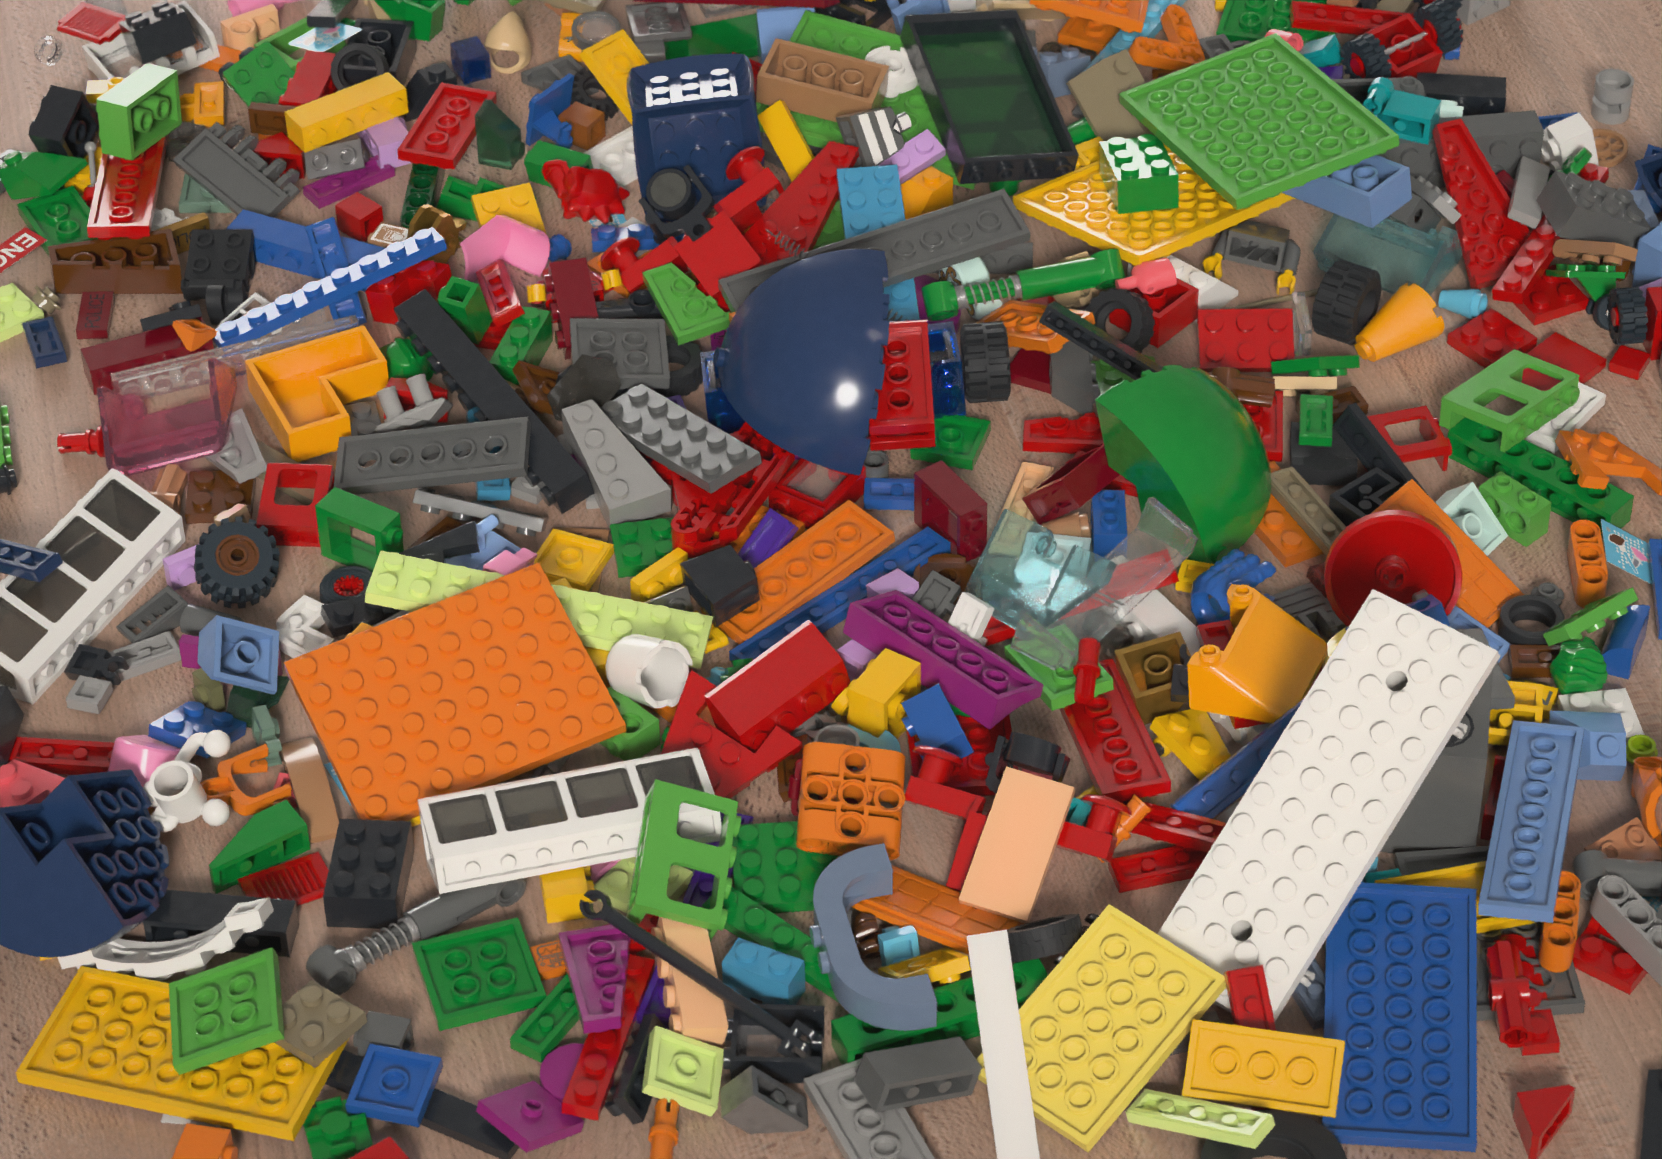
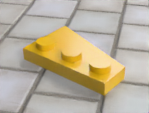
(1192, 739)

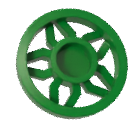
(1575, 163)

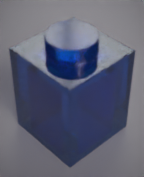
(470, 60)

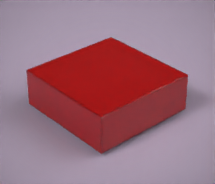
(1629, 362)

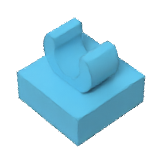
(898, 944)

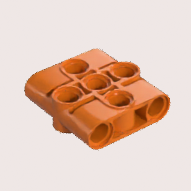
(827, 775)

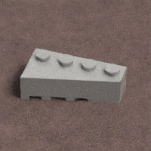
(621, 478)

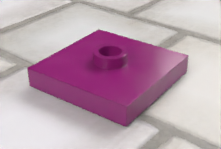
(529, 1116)

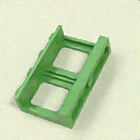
(1505, 379)
(662, 847)

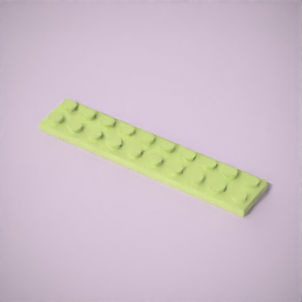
(598, 619)

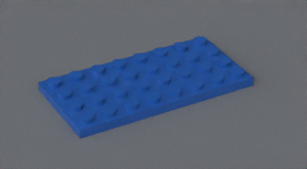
(1408, 1017)

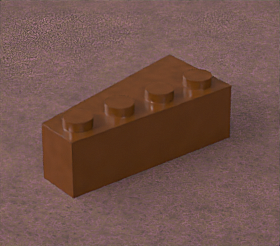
(117, 265)

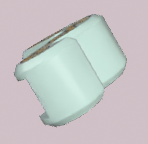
(970, 272)

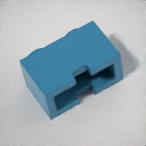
(764, 973)

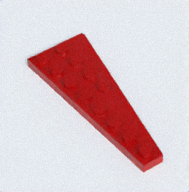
(800, 209)
(1085, 433)

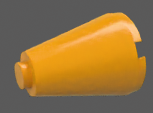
(1400, 324)

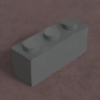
(917, 1074)

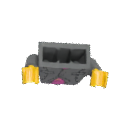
(1260, 247)

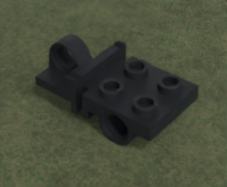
(219, 270)

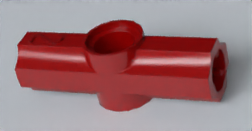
(1509, 994)

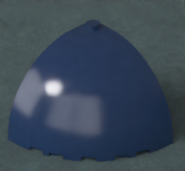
(810, 355)
(79, 866)

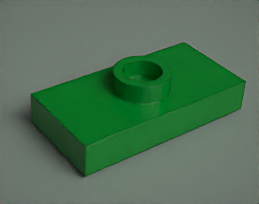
(1316, 420)

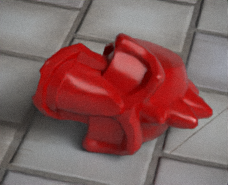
(584, 191)

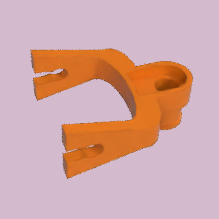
(225, 788)

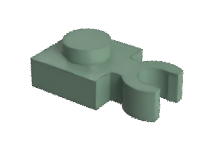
(266, 731)

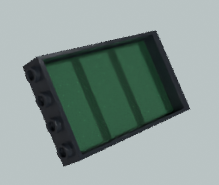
(988, 96)

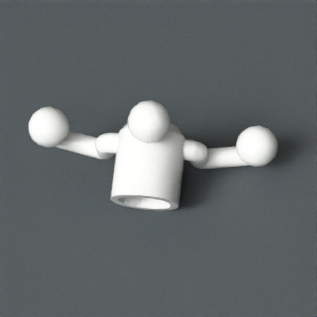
(177, 787)

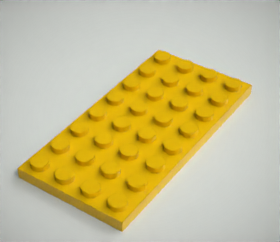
(116, 1046)

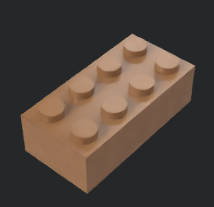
(820, 81)

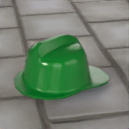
(404, 361)

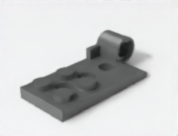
(654, 24)

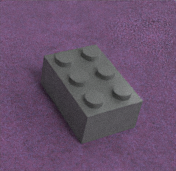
(1591, 211)

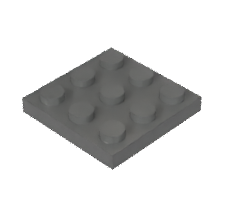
(632, 345)

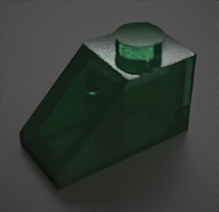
(497, 138)

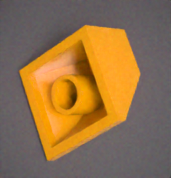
(926, 192)

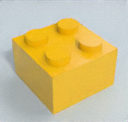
(880, 690)

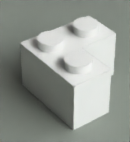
(1566, 139)

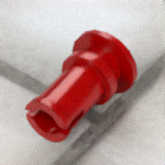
(82, 442)

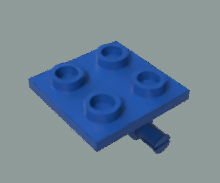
(544, 114)

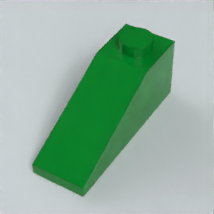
(261, 844)

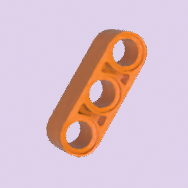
(1587, 562)
(1560, 937)

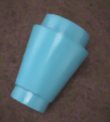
(1464, 302)

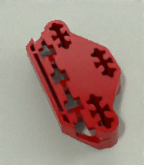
(705, 513)

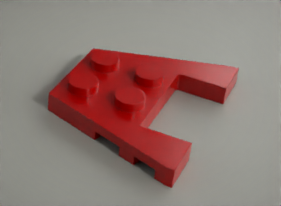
(725, 760)

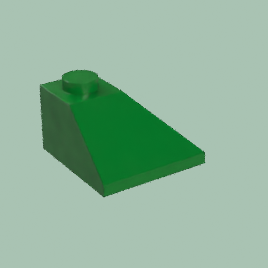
(37, 173)

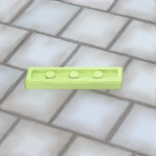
(1200, 1118)

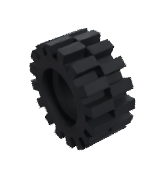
(585, 81)

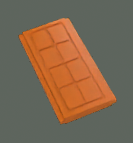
(1483, 583)
(932, 911)

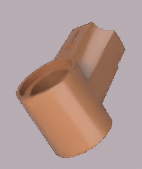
(170, 486)

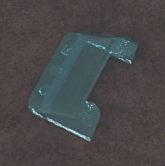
(1020, 579)

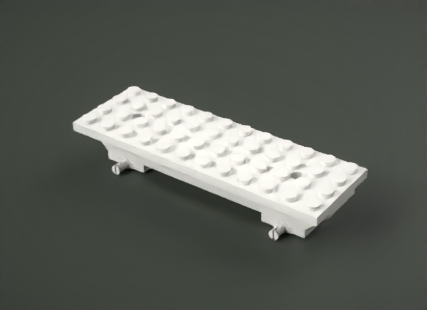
(1329, 796)

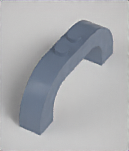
(874, 999)

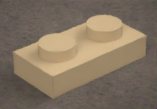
(1315, 385)

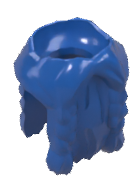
(1231, 569)

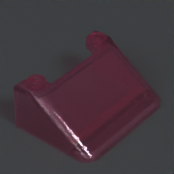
(150, 441)

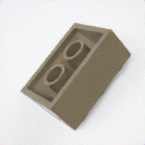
(1098, 96)

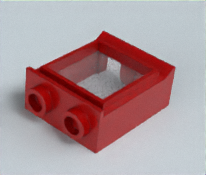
(813, 491)

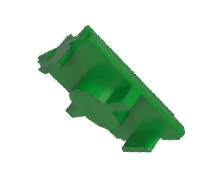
(334, 1132)

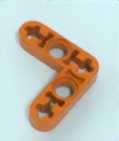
(1179, 53)

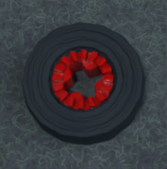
(344, 579)

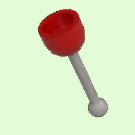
(88, 192)

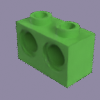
(1517, 508)
(641, 730)

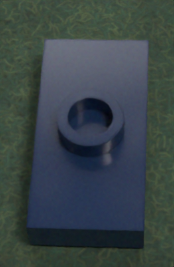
(44, 342)

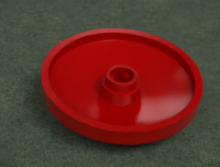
(1395, 556)

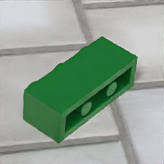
(524, 341)

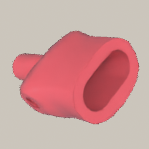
(1149, 276)

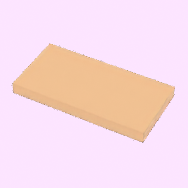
(1017, 845)

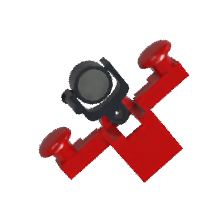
(720, 248)

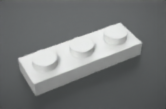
(1572, 418)

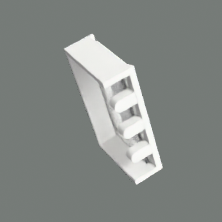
(114, 59)

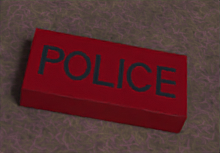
(95, 315)

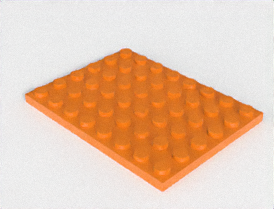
(454, 696)

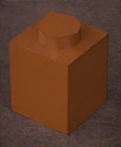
(586, 123)

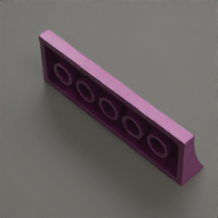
(964, 669)

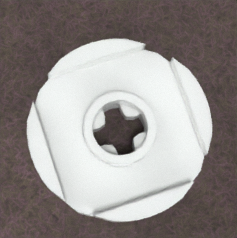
(900, 80)

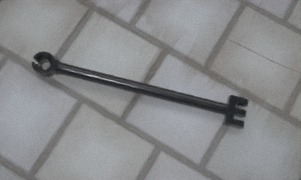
(789, 1036)

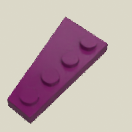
(597, 974)

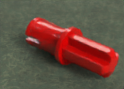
(1086, 670)

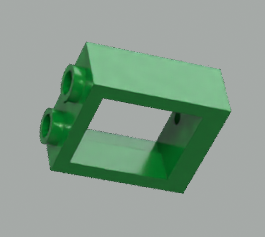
(343, 509)

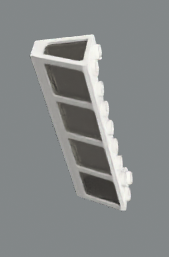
(108, 554)
(555, 820)

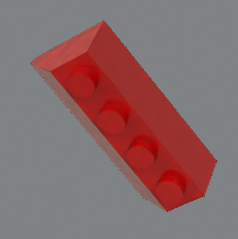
(779, 688)

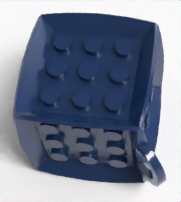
(693, 115)

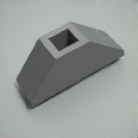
(1072, 377)

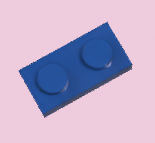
(889, 494)

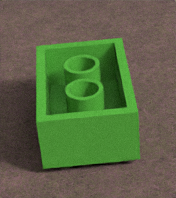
(139, 111)

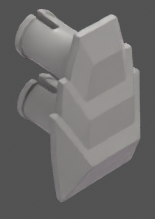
(426, 410)

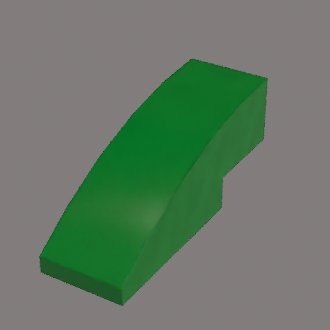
(457, 195)

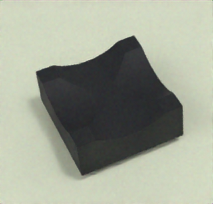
(1323, 464)

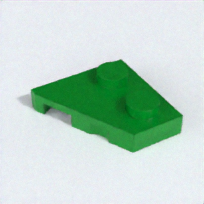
(1317, 365)

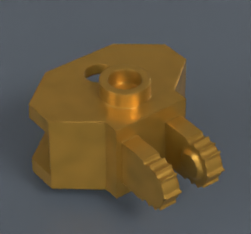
(444, 224)

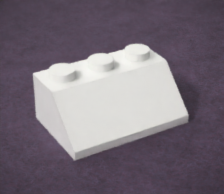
(1212, 292)

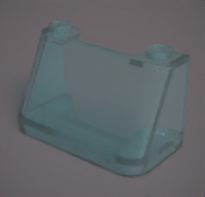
(1393, 250)

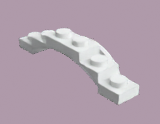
(164, 958)

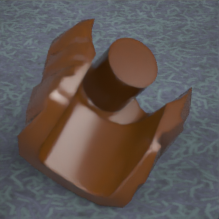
(866, 936)

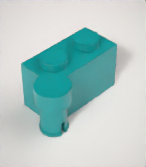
(1405, 113)

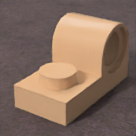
(248, 28)

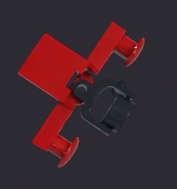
(1027, 752)

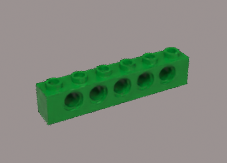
(1540, 471)
(955, 1017)

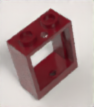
(1070, 486)
(945, 493)

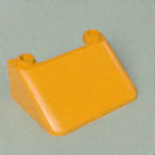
(1263, 665)

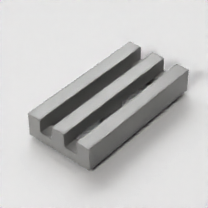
(148, 655)

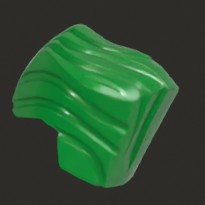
(1579, 667)

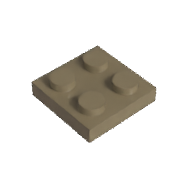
(318, 1023)

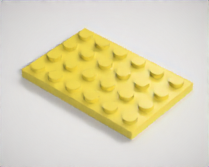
(1108, 1023)

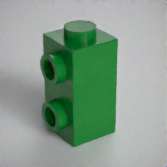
(546, 152)
(466, 307)

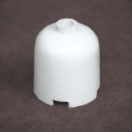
(648, 669)

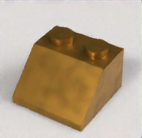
(1149, 672)

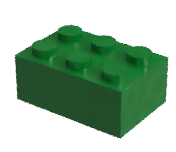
(1138, 174)

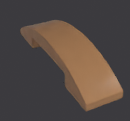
(310, 788)

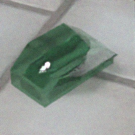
(243, 699)

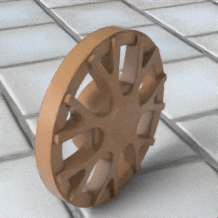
(1605, 147)

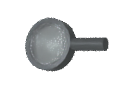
(592, 28)

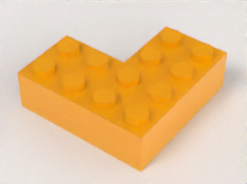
(308, 384)

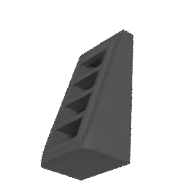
(166, 603)

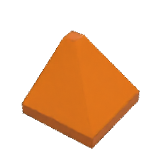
(193, 333)

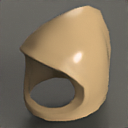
(509, 35)

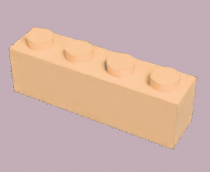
(692, 1007)

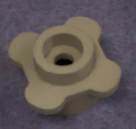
(47, 299)

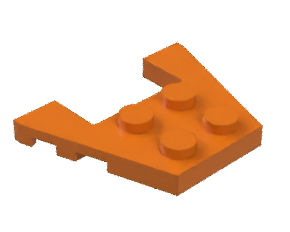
(1603, 455)

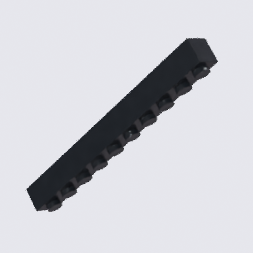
(1097, 341)

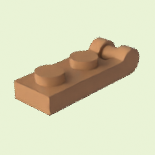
(1592, 251)

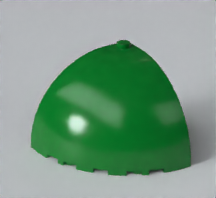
(1191, 450)

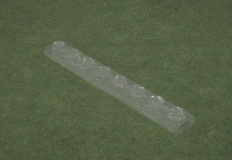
(193, 369)

